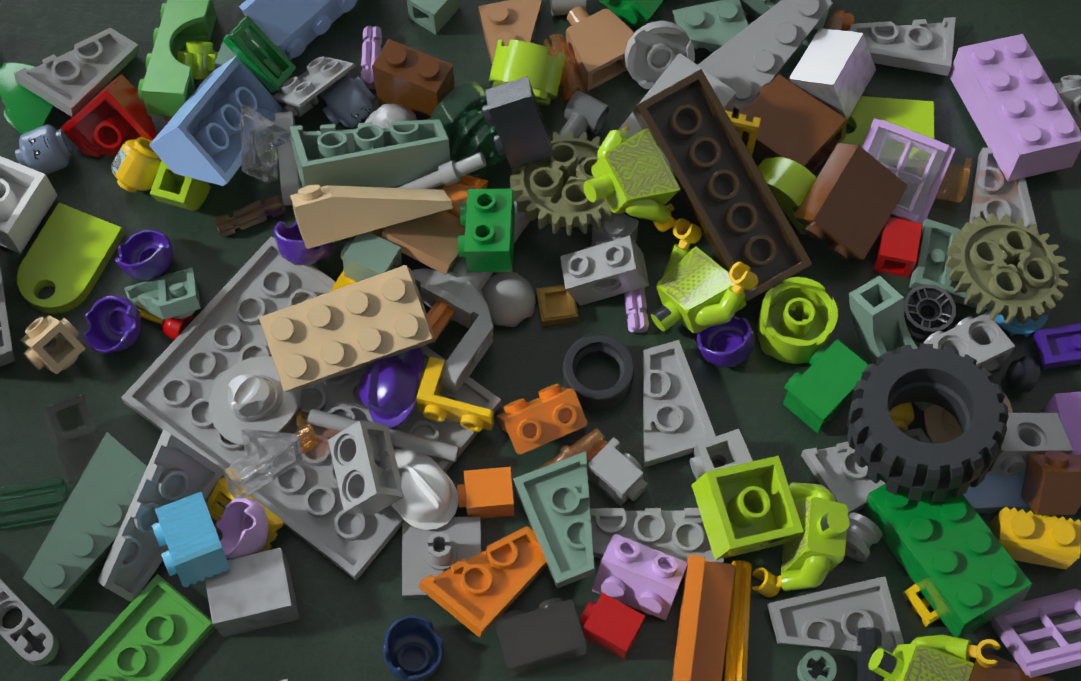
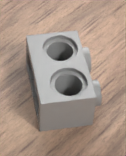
(977, 338)
(365, 468)

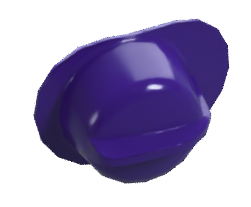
(391, 387)

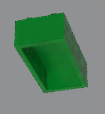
(949, 557)

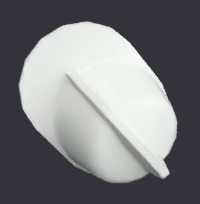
(428, 491)

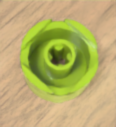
(530, 60)
(777, 324)

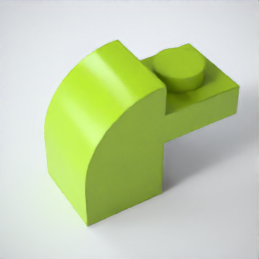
(788, 184)
(178, 189)

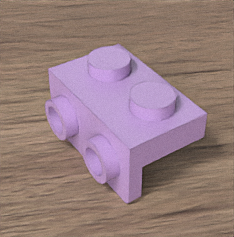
(639, 576)

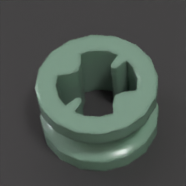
(812, 658)

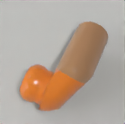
(839, 21)

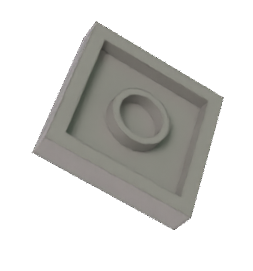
(435, 550)

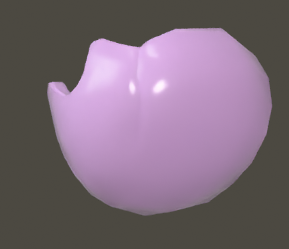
(243, 528)

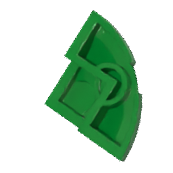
(23, 108)

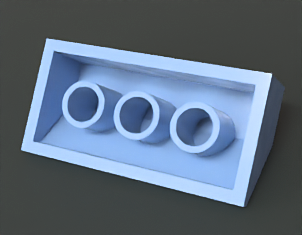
(294, 22)
(206, 131)

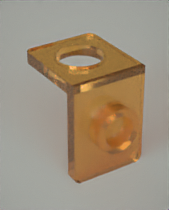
(955, 182)

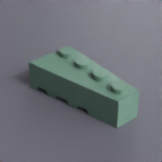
(370, 153)
(87, 522)

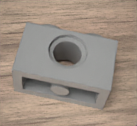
(604, 270)
(1029, 435)

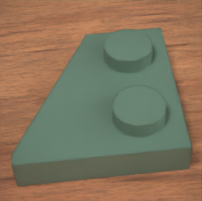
(711, 23)
(931, 260)
(167, 295)

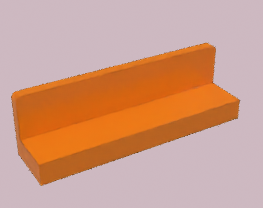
(703, 620)

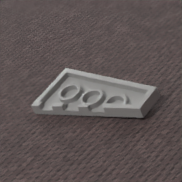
(764, 47)
(171, 475)
(666, 531)

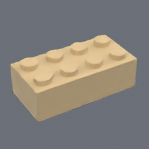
(347, 329)

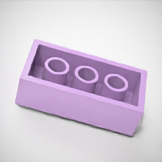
(1016, 107)

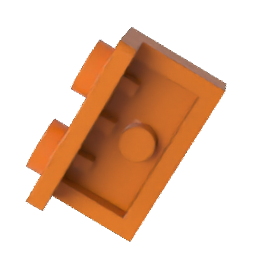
(542, 419)

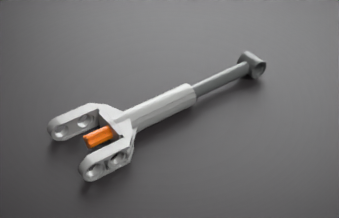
(460, 293)

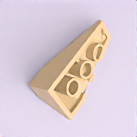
(346, 211)

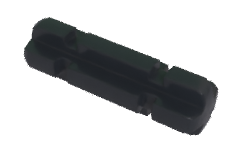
(869, 639)

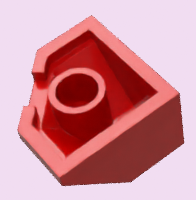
(110, 120)

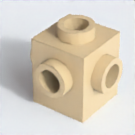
(64, 345)

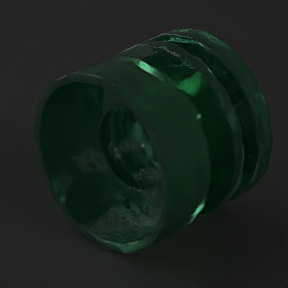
(466, 126)

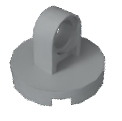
(654, 49)

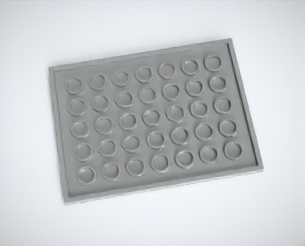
(307, 497)

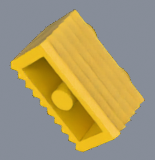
(1038, 537)

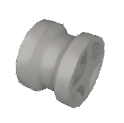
(860, 536)

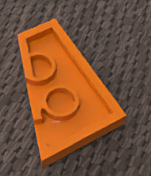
(489, 582)

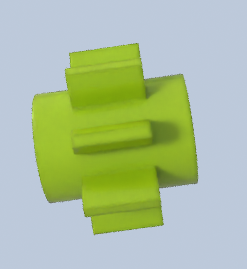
(198, 56)

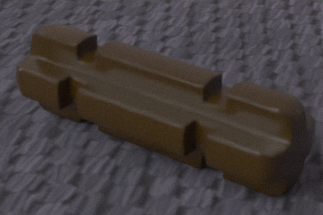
(250, 215)

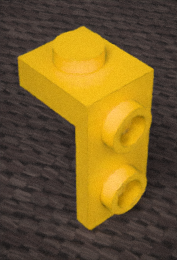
(441, 408)

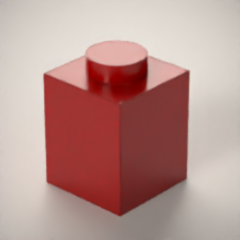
(897, 247)
(611, 625)

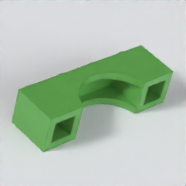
(167, 80)

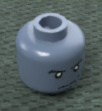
(348, 102)
(44, 149)

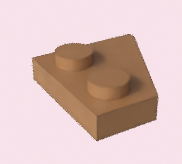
(509, 21)

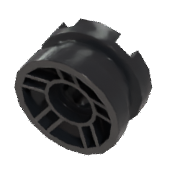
(938, 305)

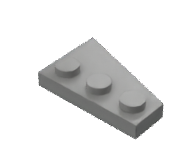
(912, 46)

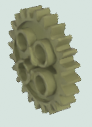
(541, 184)
(1007, 269)

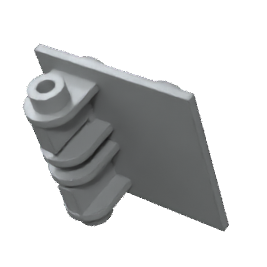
(319, 77)

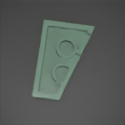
(560, 516)

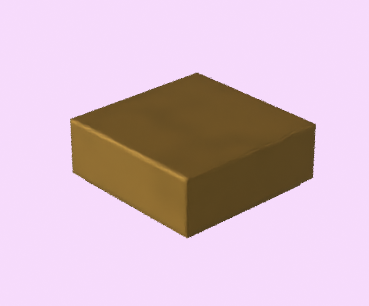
(556, 305)

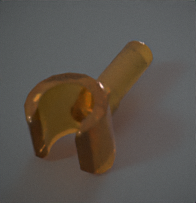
(306, 433)

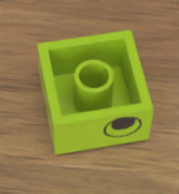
(747, 507)

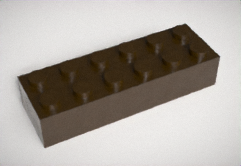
(721, 182)

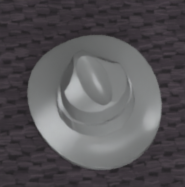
(251, 398)

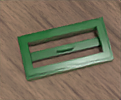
(257, 57)

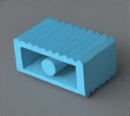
(191, 540)

